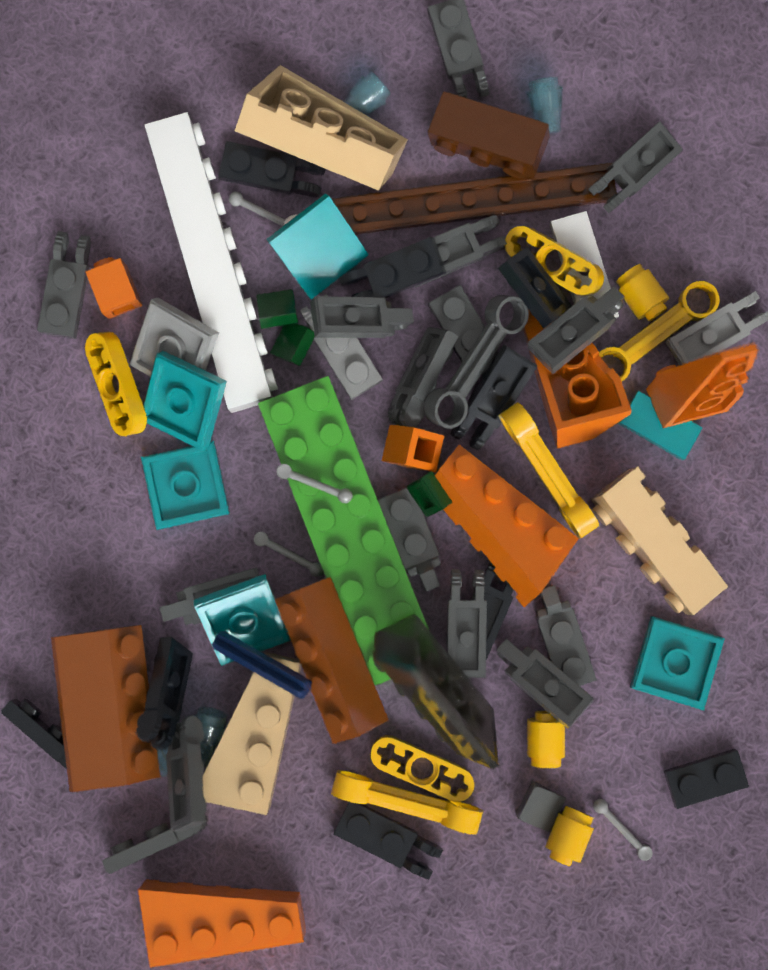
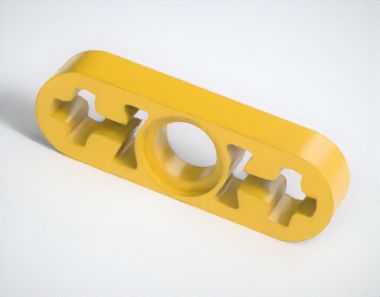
(581, 263)
(132, 405)
(451, 771)

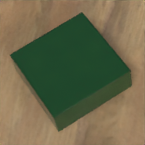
(276, 308)
(293, 343)
(429, 494)

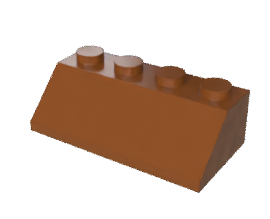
(332, 660)
(100, 698)

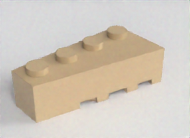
(319, 129)
(657, 542)
(250, 751)

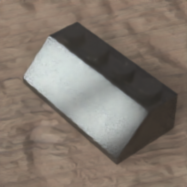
(437, 689)

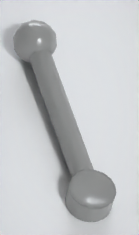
(285, 472)
(262, 539)
(643, 851)

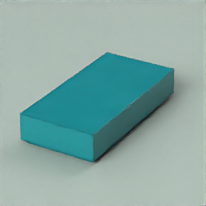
(645, 423)

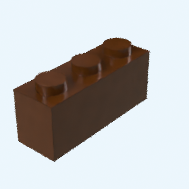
(488, 135)

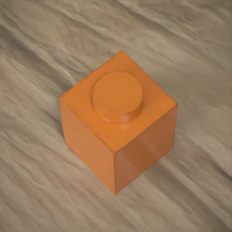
(113, 287)
(413, 448)

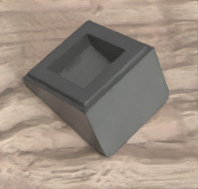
(540, 806)

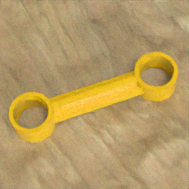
(662, 328)
(526, 435)
(364, 790)

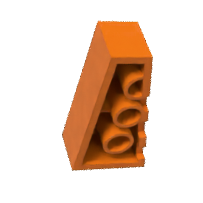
(504, 524)
(212, 921)

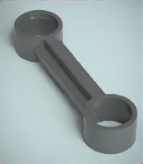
(476, 361)

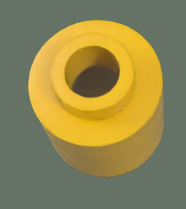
(642, 293)
(545, 740)
(569, 836)

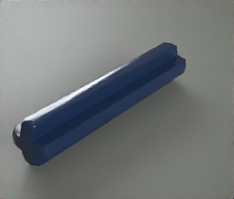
(262, 664)

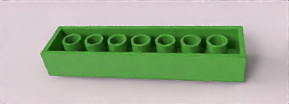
(349, 536)

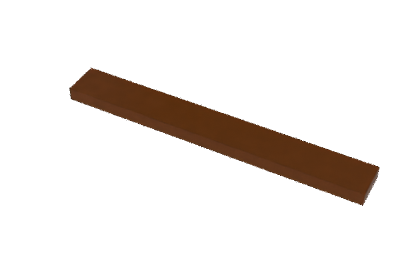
(473, 199)

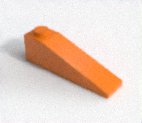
(701, 386)
(581, 396)

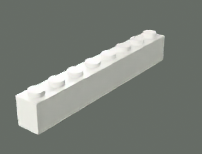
(209, 260)

